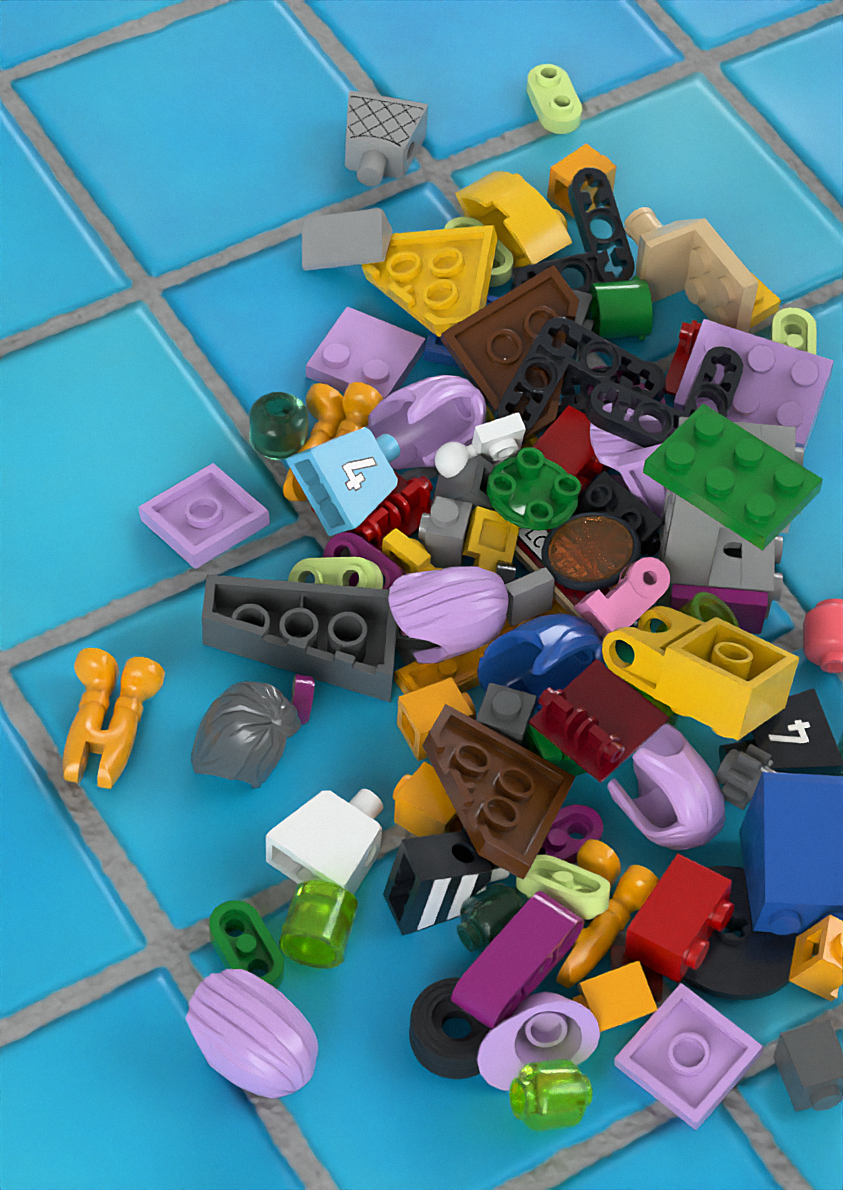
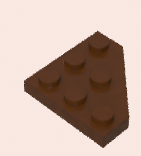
(498, 337)
(497, 789)

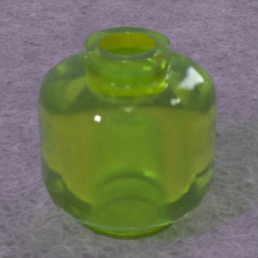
(550, 1095)

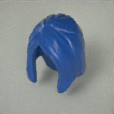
(541, 654)

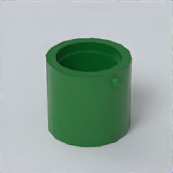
(622, 309)

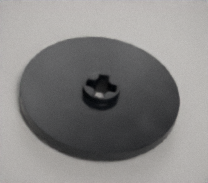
(747, 965)

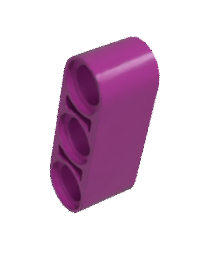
(517, 960)

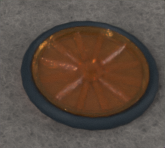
(590, 551)

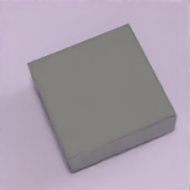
(529, 596)

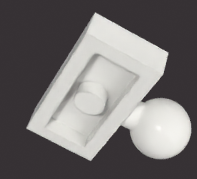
(491, 440)

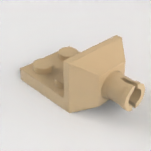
(696, 260)

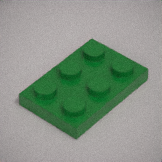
(732, 476)

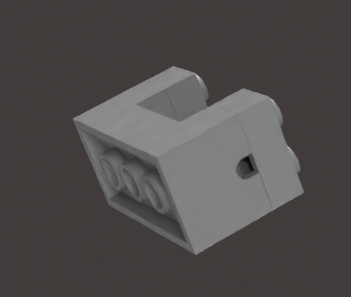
(711, 555)

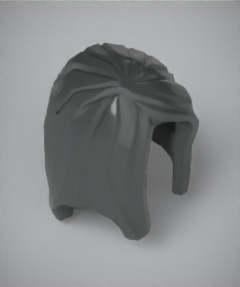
(244, 733)

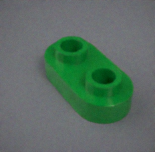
(250, 950)

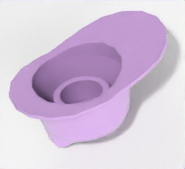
(539, 1030)

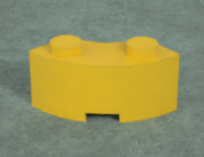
(519, 216)

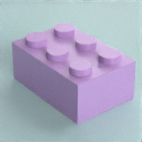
(776, 383)

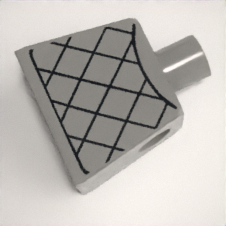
(382, 135)

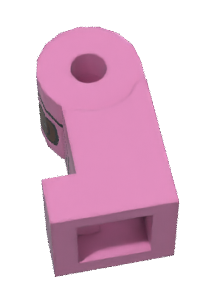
(635, 593)

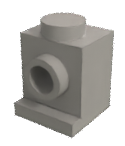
(445, 531)

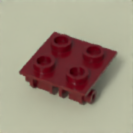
(597, 720)

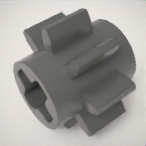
(741, 774)

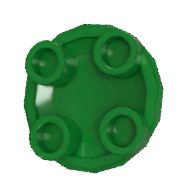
(533, 491)

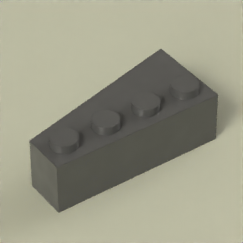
(305, 628)

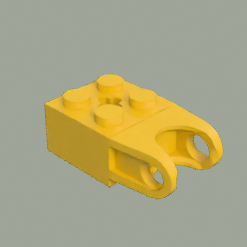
(705, 670)

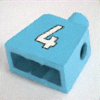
(346, 477)

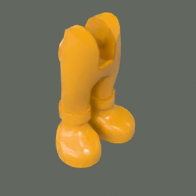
(335, 417)
(99, 675)
(629, 896)

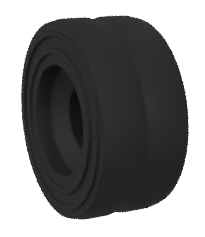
(435, 1049)

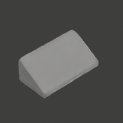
(345, 239)

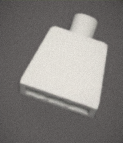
(328, 840)

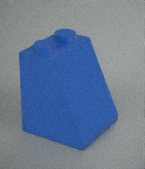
(794, 851)

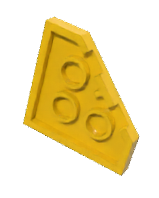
(437, 273)

